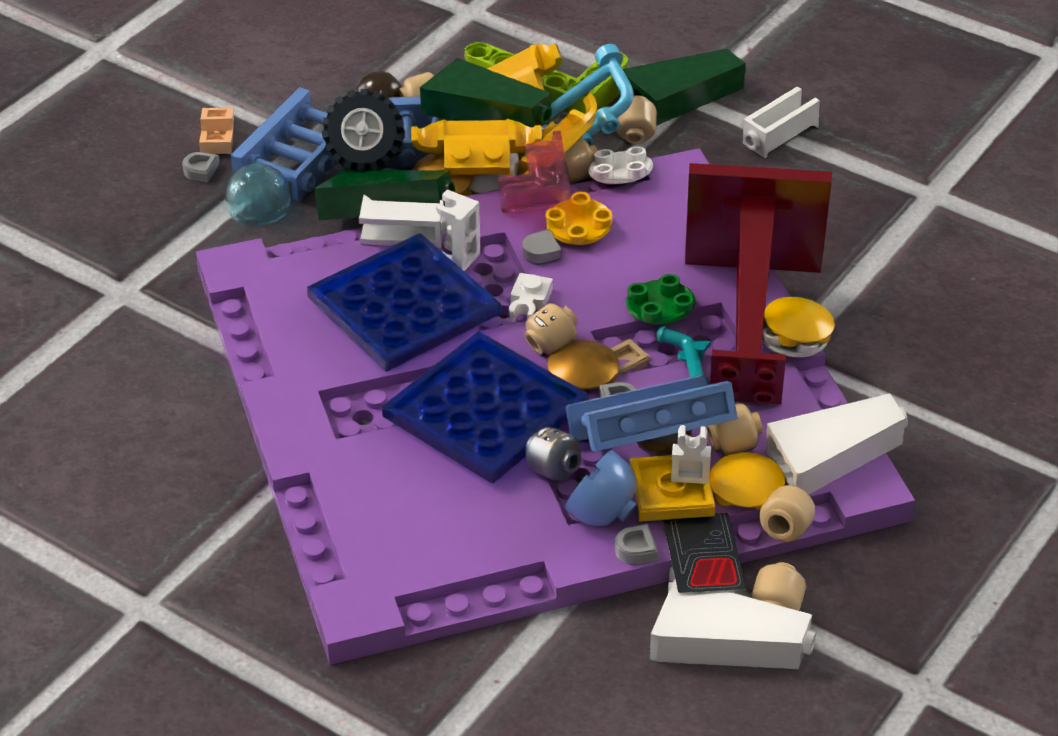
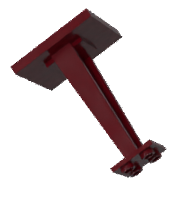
(757, 224)

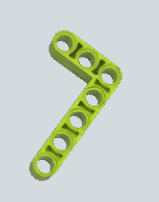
(554, 82)

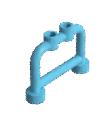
(606, 119)

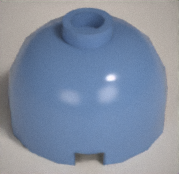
(605, 492)

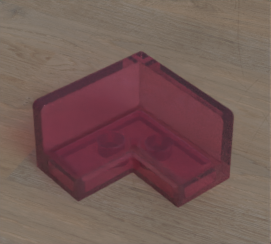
(544, 185)

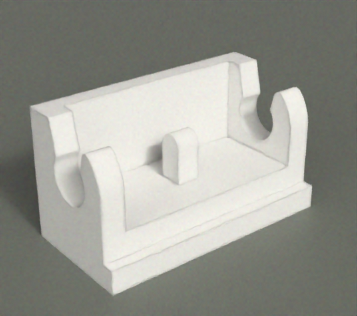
(461, 228)

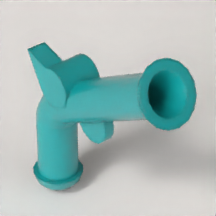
(692, 351)

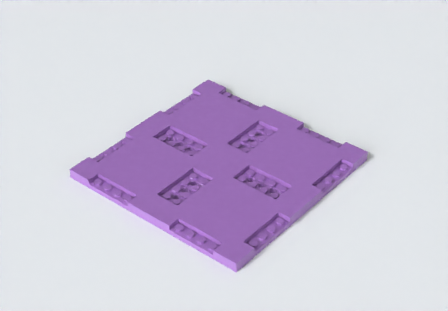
(413, 543)

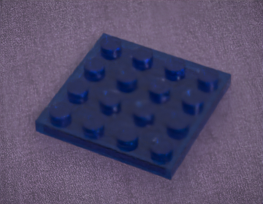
(403, 301)
(482, 405)

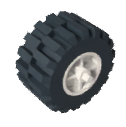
(363, 131)

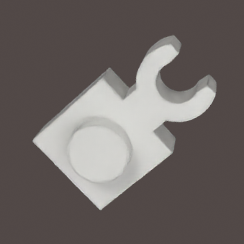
(529, 295)
(691, 458)

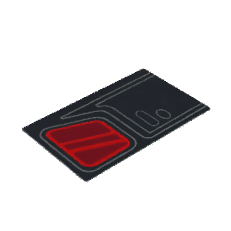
(704, 554)

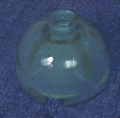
(258, 194)

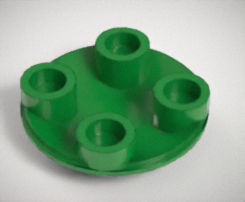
(660, 300)

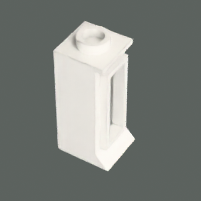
(779, 122)
(396, 221)

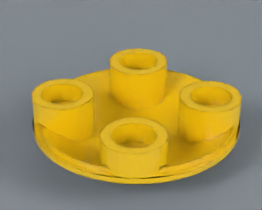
(579, 220)
(799, 321)
(745, 479)

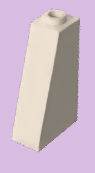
(835, 440)
(729, 631)

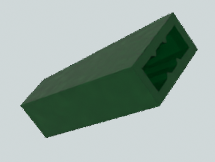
(687, 81)
(478, 94)
(343, 193)

